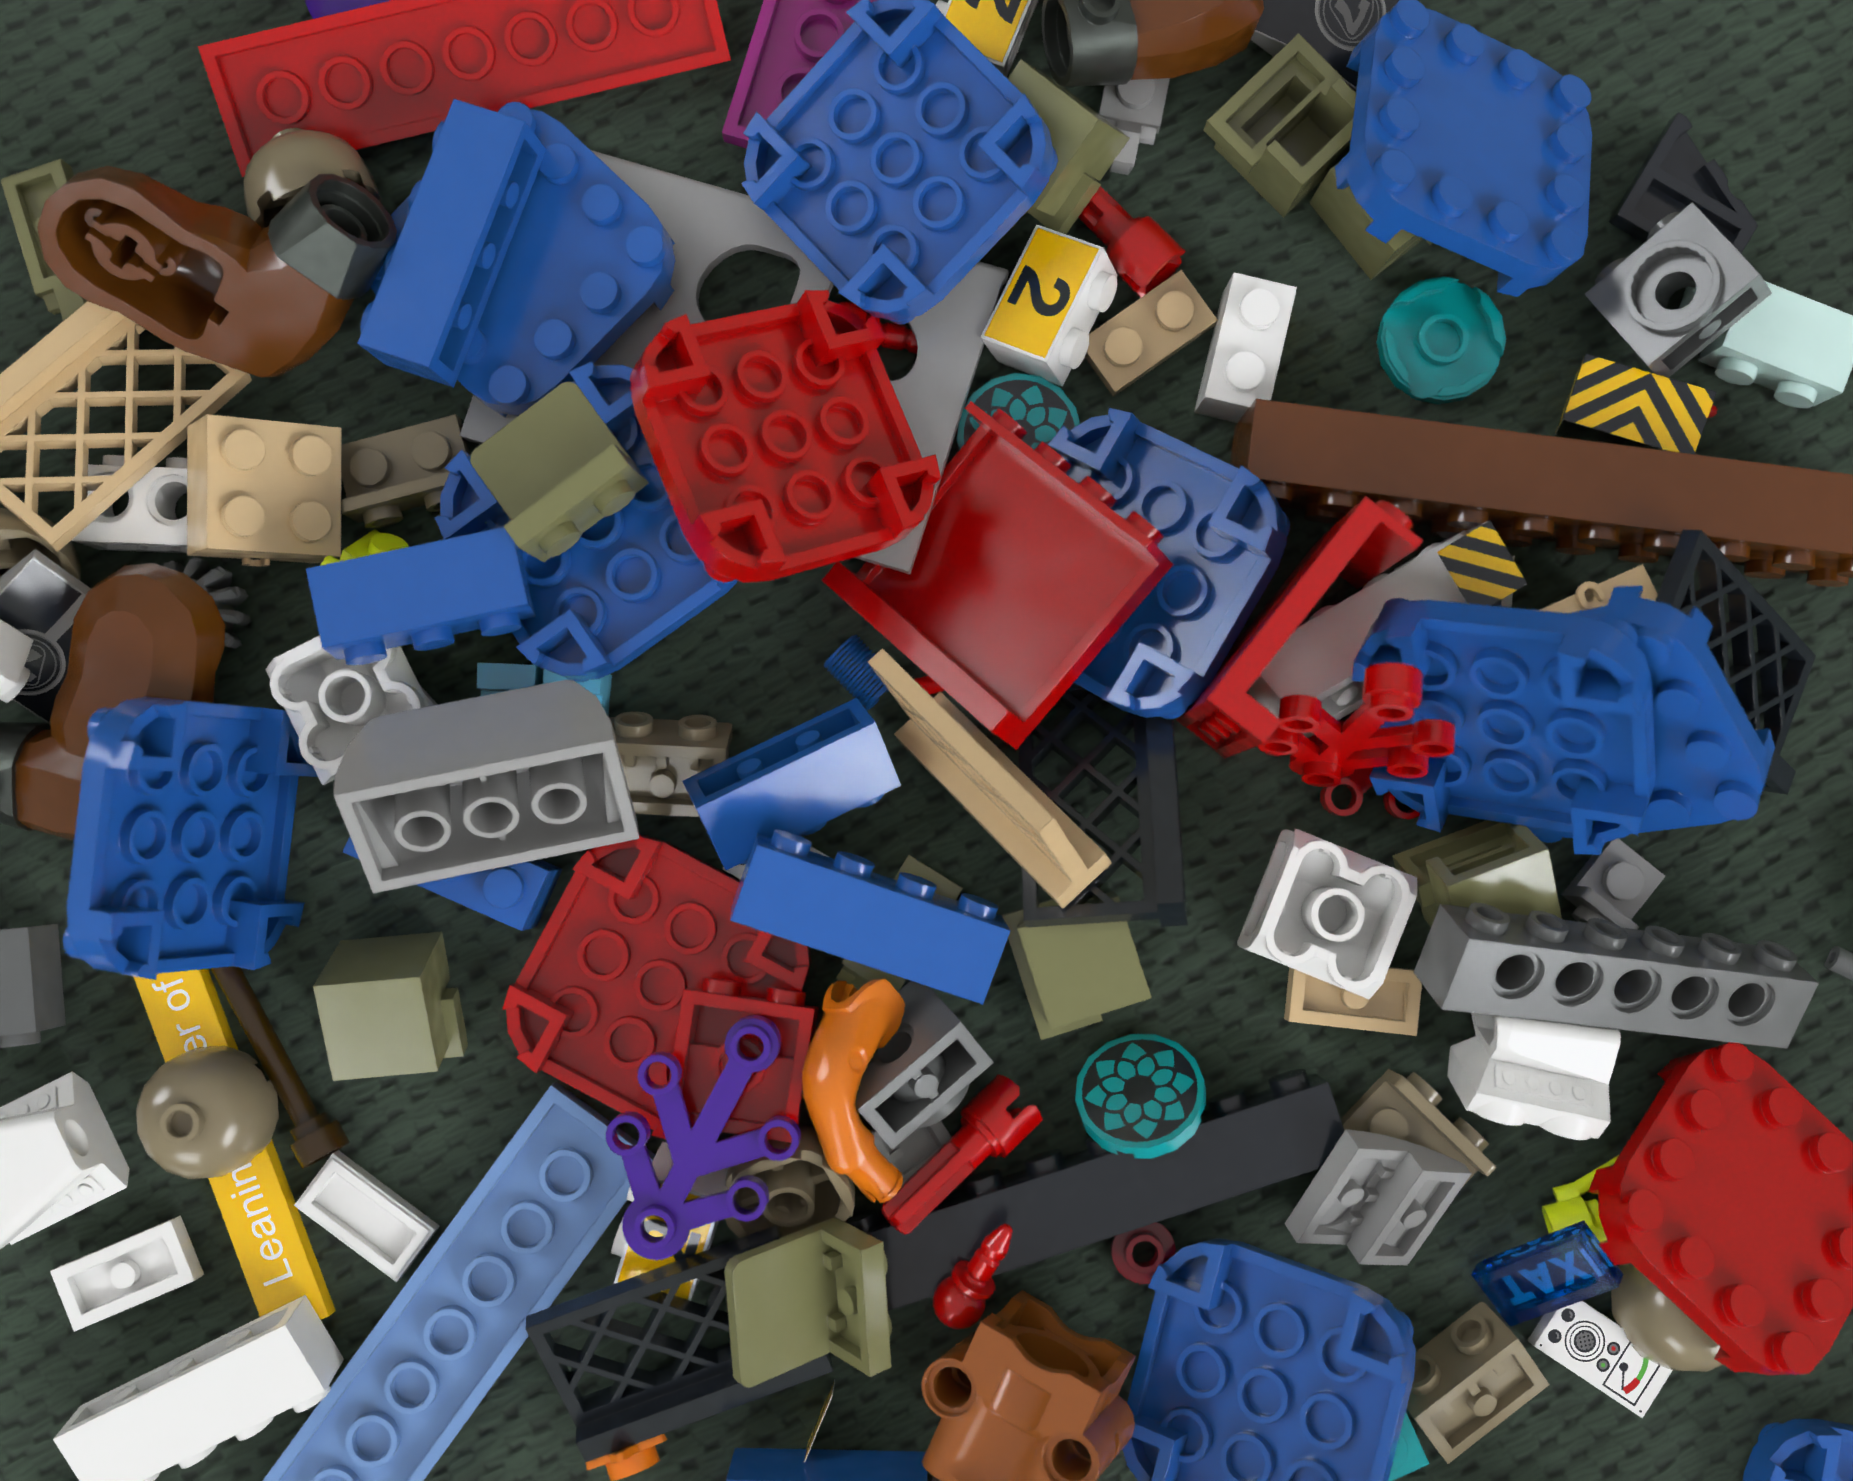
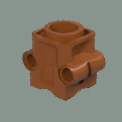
(1027, 1400)

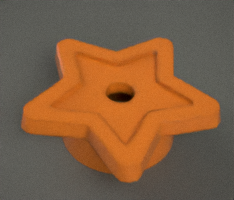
(629, 1459)

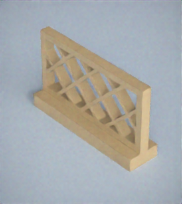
(46, 380)
(993, 788)

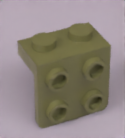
(556, 472)
(809, 1299)

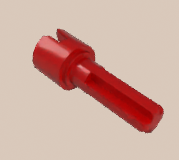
(1136, 246)
(985, 1132)

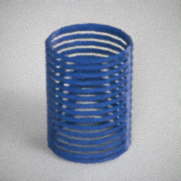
(860, 653)

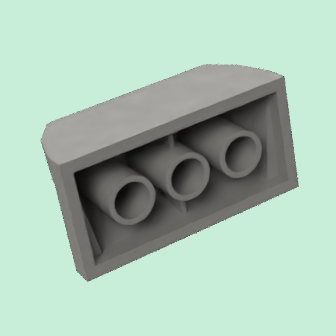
(483, 785)

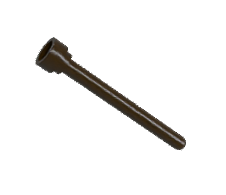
(313, 1132)

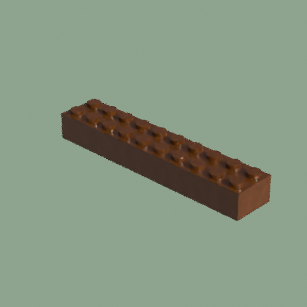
(1551, 489)

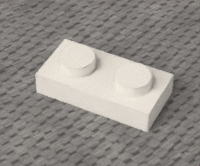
(127, 1273)

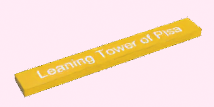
(256, 1196)

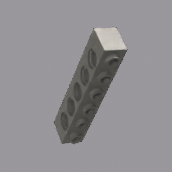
(1613, 976)

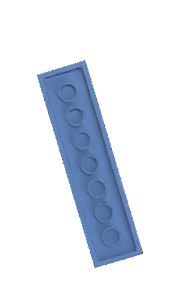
(468, 1302)

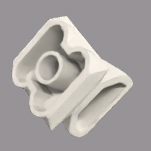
(336, 700)
(1329, 912)
(1537, 1074)
(55, 1157)

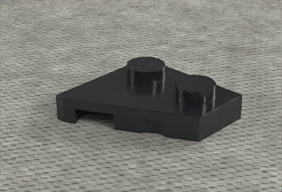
(1675, 178)

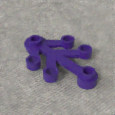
(696, 1147)

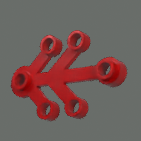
(1359, 743)

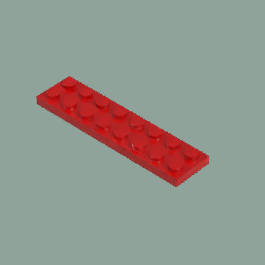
(402, 62)

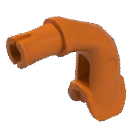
(838, 1055)

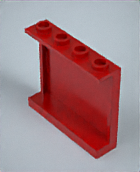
(1356, 549)
(1010, 579)

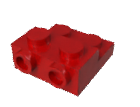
(700, 1048)

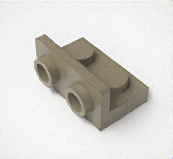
(399, 470)
(663, 754)
(1409, 1112)
(1470, 1381)

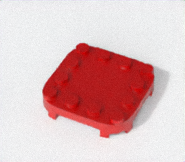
(780, 438)
(616, 962)
(1738, 1210)

